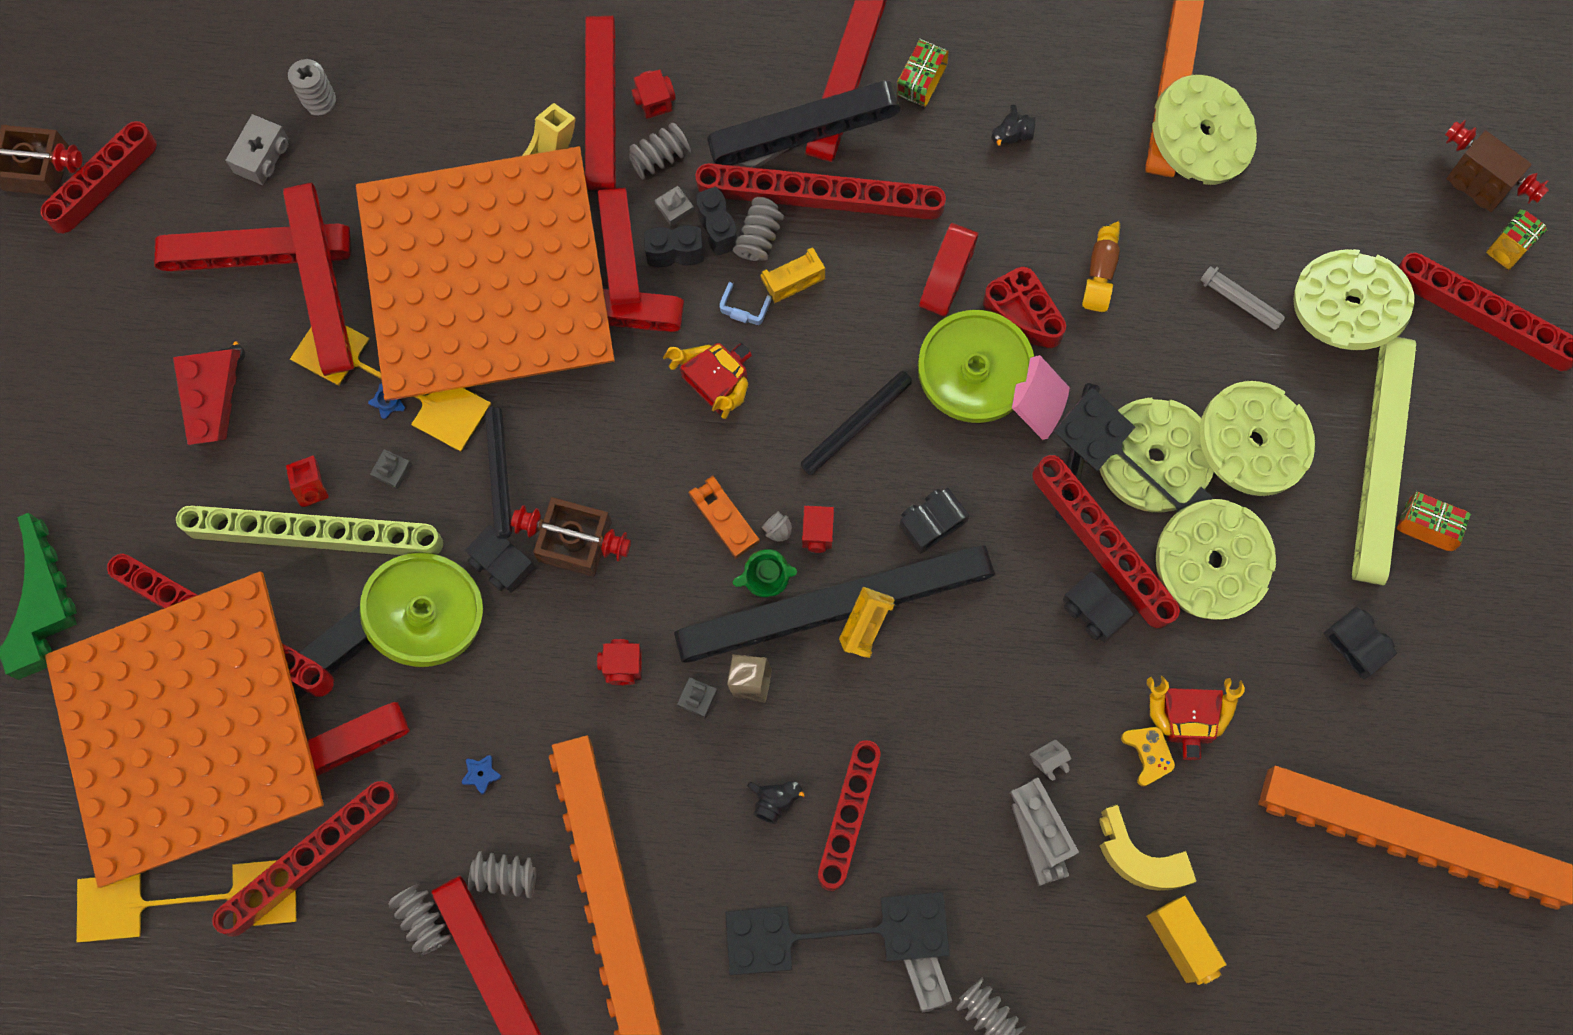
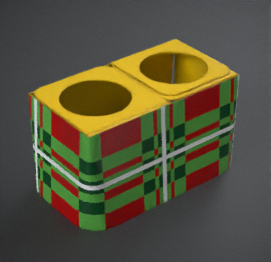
(922, 73)
(1516, 239)

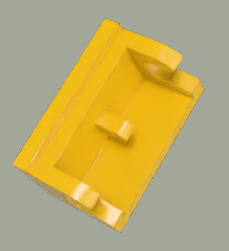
(794, 276)
(865, 622)

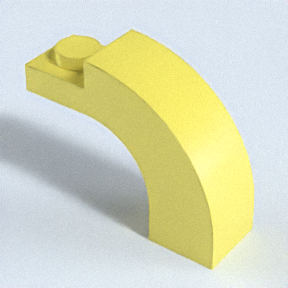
(552, 131)
(1137, 867)

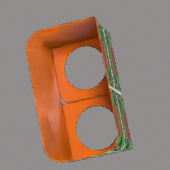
(1433, 521)

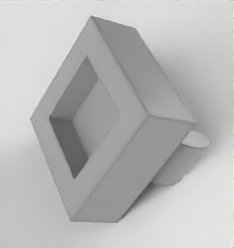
(674, 205)
(1050, 757)

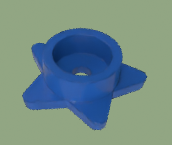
(385, 408)
(488, 777)

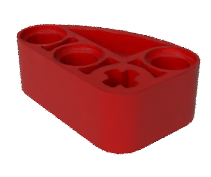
(949, 269)
(1017, 306)

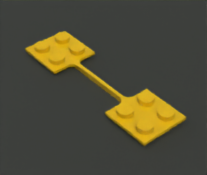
(444, 415)
(117, 908)

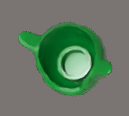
(766, 573)

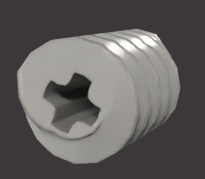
(312, 86)
(658, 149)
(758, 230)
(502, 875)
(419, 920)
(986, 1011)

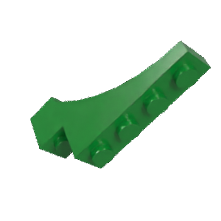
(42, 606)

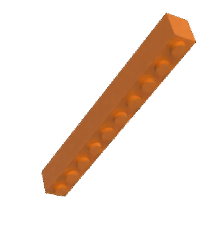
(1418, 836)
(605, 888)

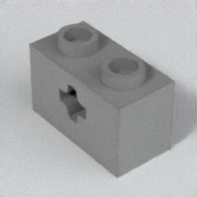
(257, 149)

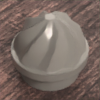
(777, 527)

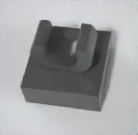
(390, 469)
(697, 697)

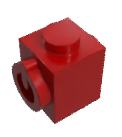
(653, 93)
(620, 662)

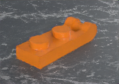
(724, 518)

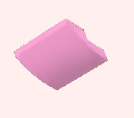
(1041, 397)

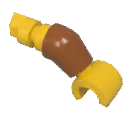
(1102, 268)

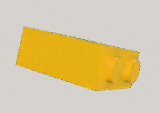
(1187, 941)

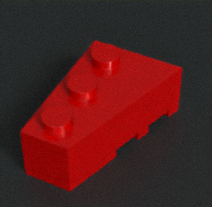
(206, 393)

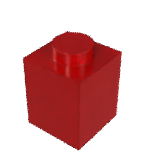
(817, 528)

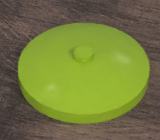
(974, 365)
(421, 609)

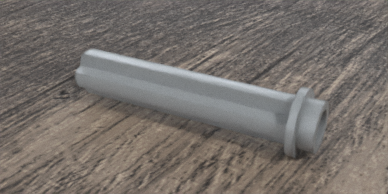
(1242, 298)

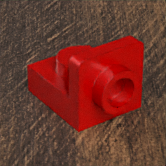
(306, 481)

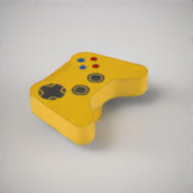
(1152, 753)

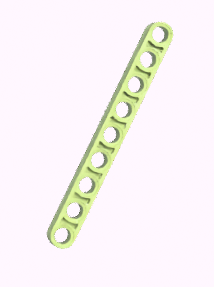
(1384, 462)
(298, 524)

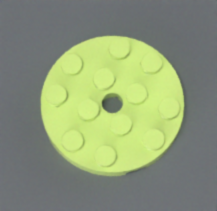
(1183, 144)
(1377, 282)
(1176, 433)
(1240, 461)
(1245, 553)

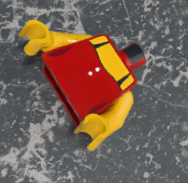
(714, 373)
(1192, 714)

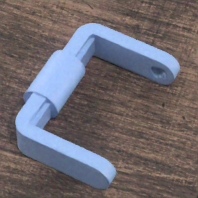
(740, 315)

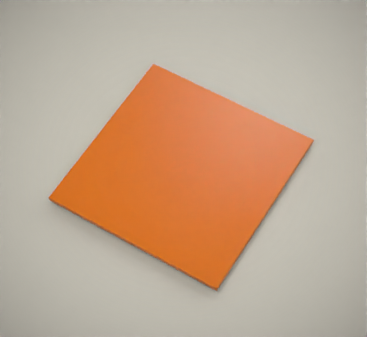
(483, 273)
(182, 730)

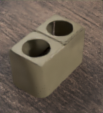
(749, 677)

